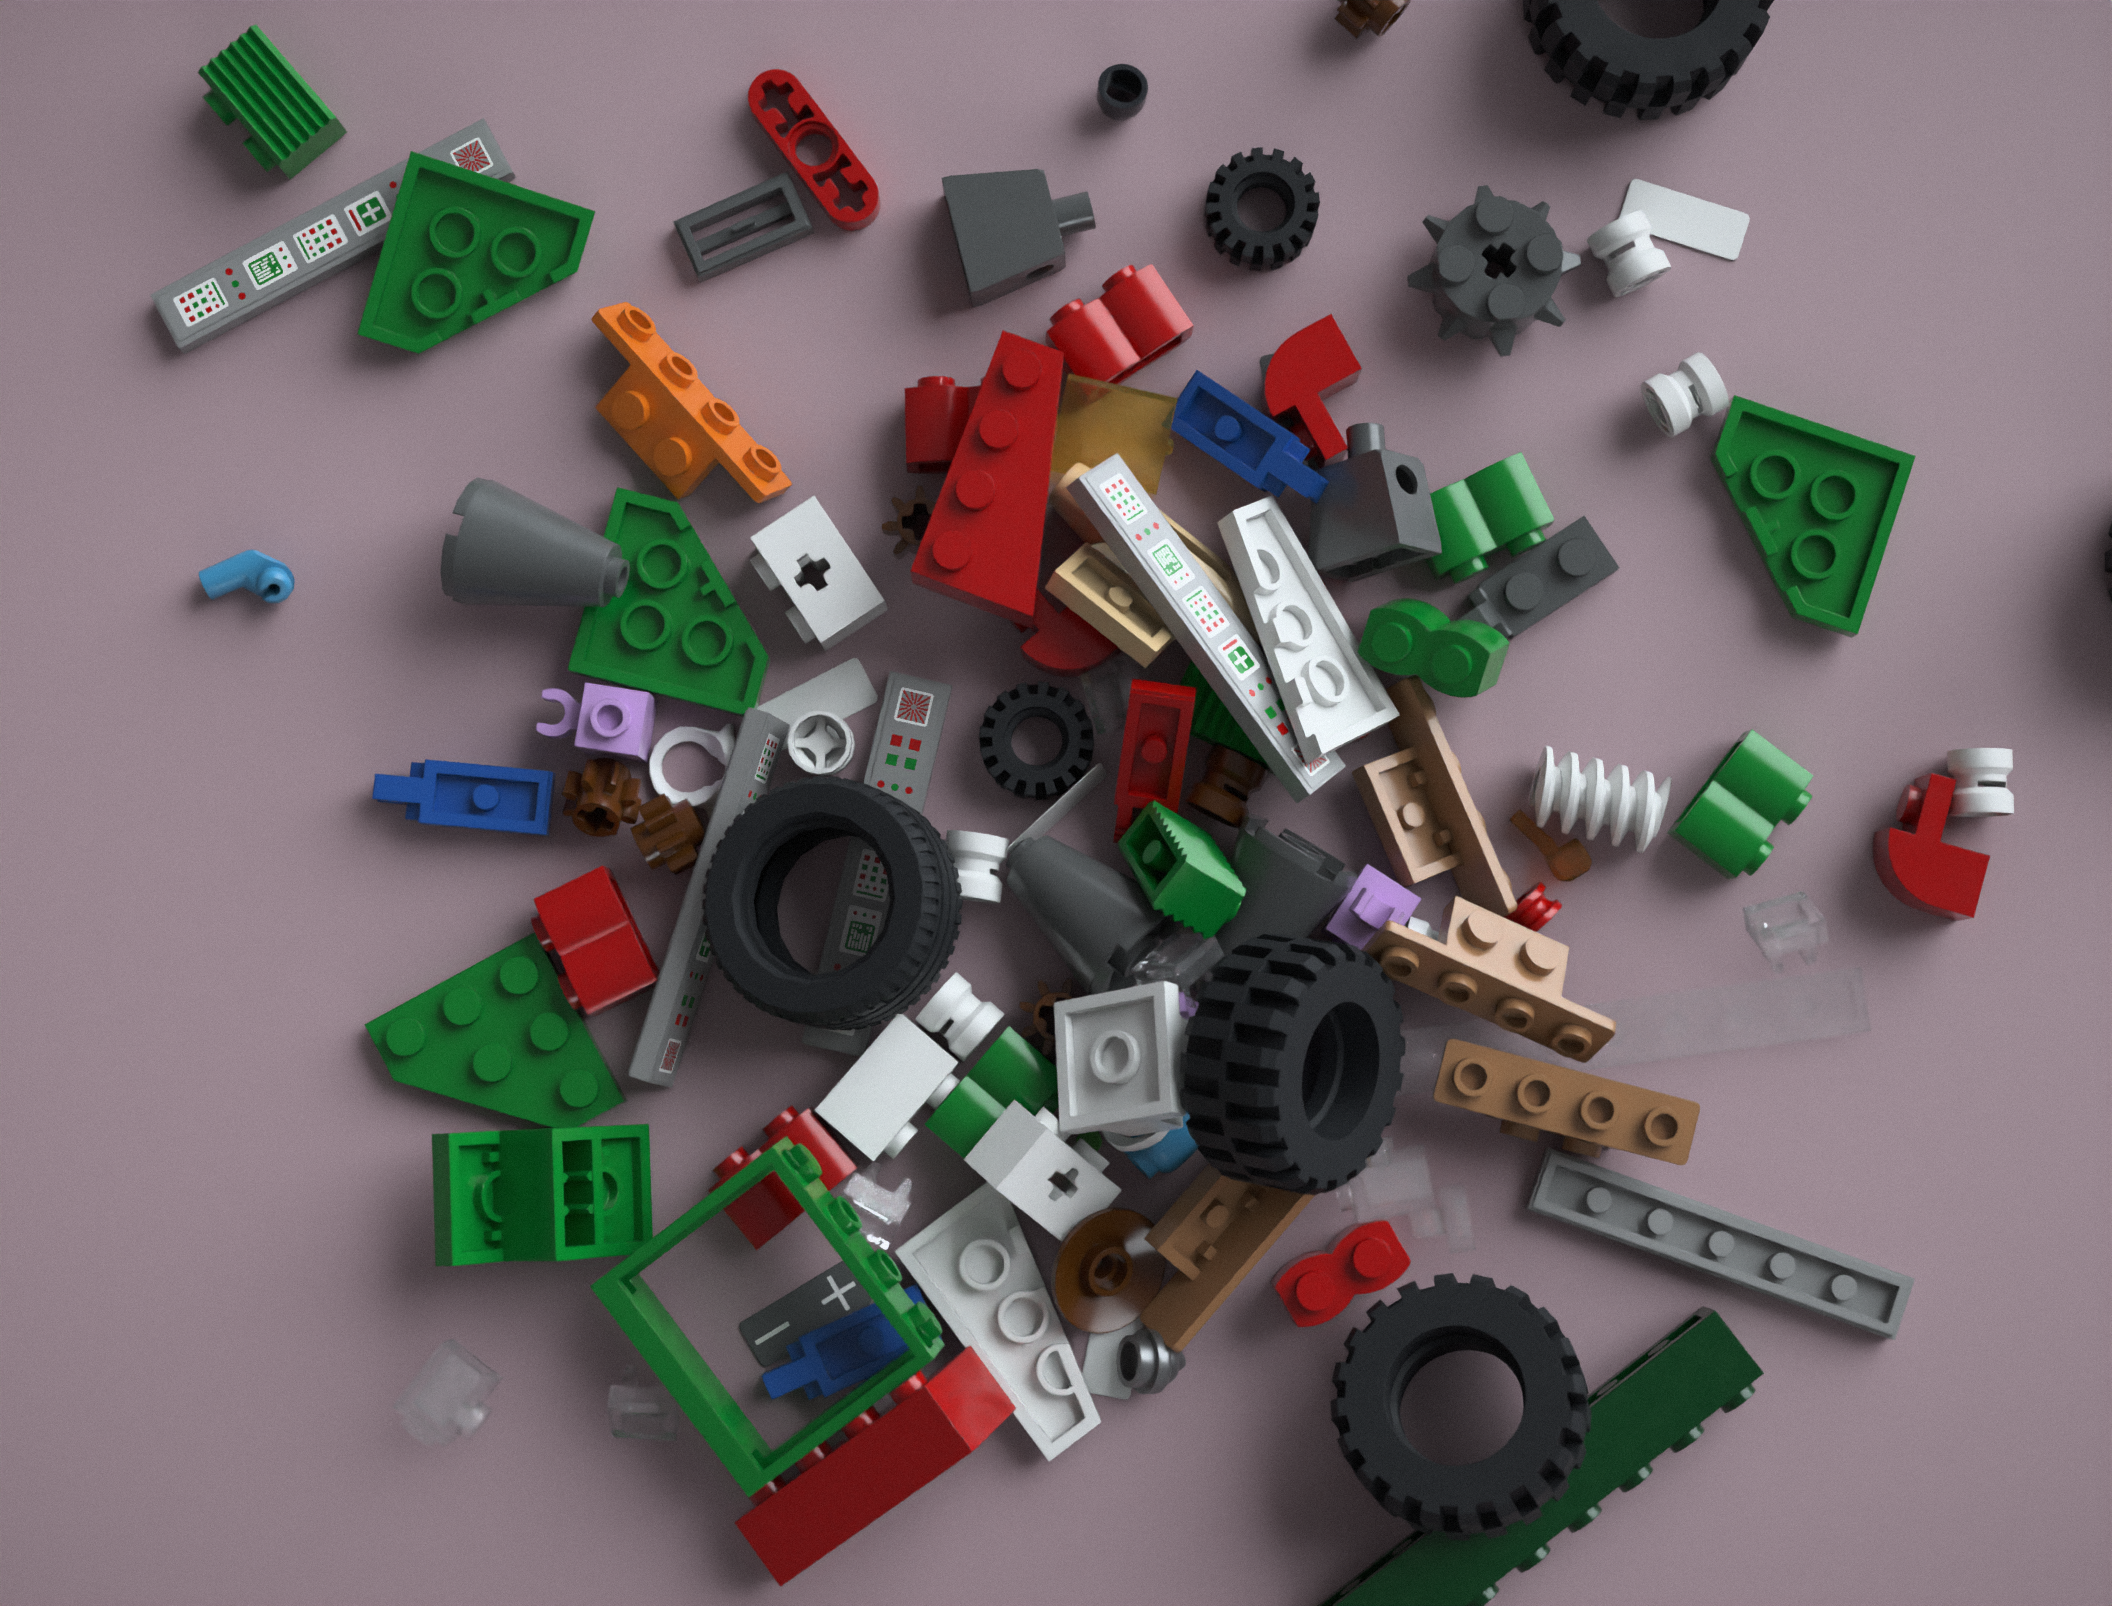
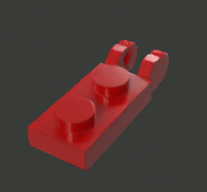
(1153, 748)

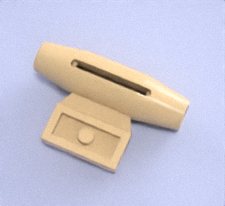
(1108, 598)

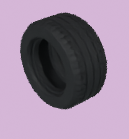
(748, 882)

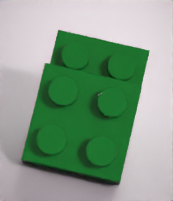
(541, 1194)

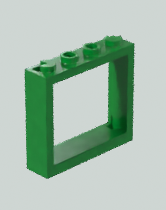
(690, 1377)

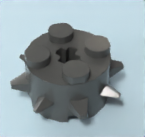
(1502, 234)

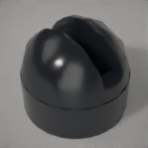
(1124, 84)

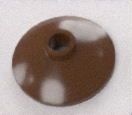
(1123, 1282)

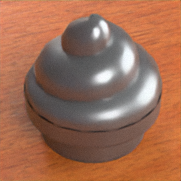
(1147, 1362)

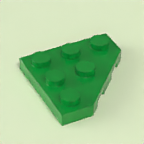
(465, 252)
(1812, 506)
(676, 620)
(501, 1042)

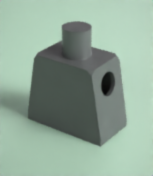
(1010, 229)
(1372, 511)

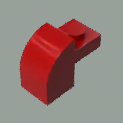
(1304, 374)
(1064, 642)
(1919, 866)

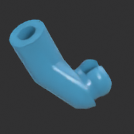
(252, 571)

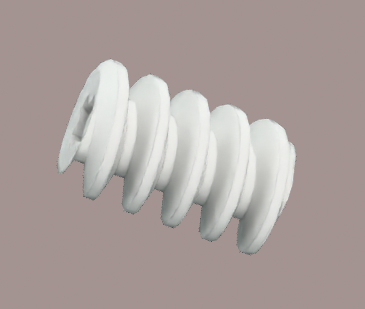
(1598, 799)

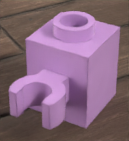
(607, 722)
(1368, 907)

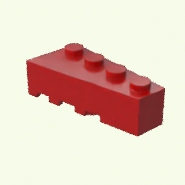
(994, 500)
(875, 1465)

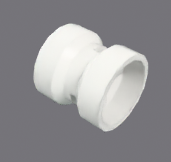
(1628, 253)
(1685, 394)
(812, 740)
(1985, 768)
(977, 859)
(959, 1016)

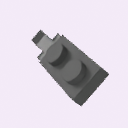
(1542, 580)

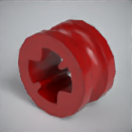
(1534, 908)

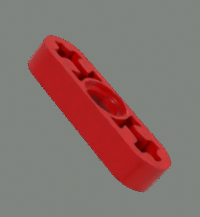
(774, 124)

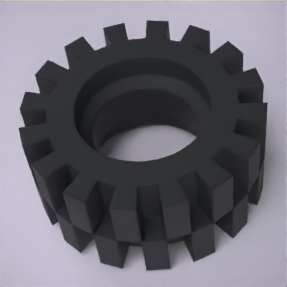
(1261, 172)
(1043, 702)

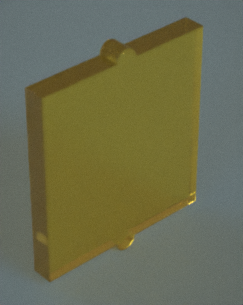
(1113, 419)

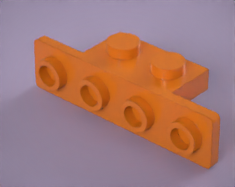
(674, 417)

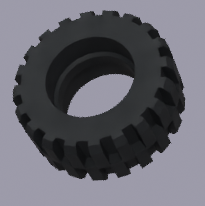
(1641, 70)
(1292, 1063)
(1439, 1322)

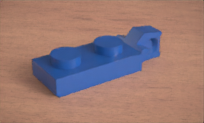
(1244, 439)
(472, 796)
(839, 1353)

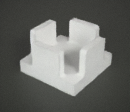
(1121, 1060)

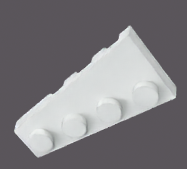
(1308, 644)
(995, 1299)

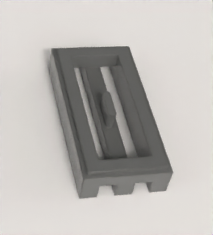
(754, 248)

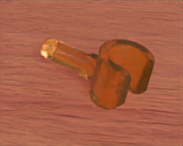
(1564, 861)

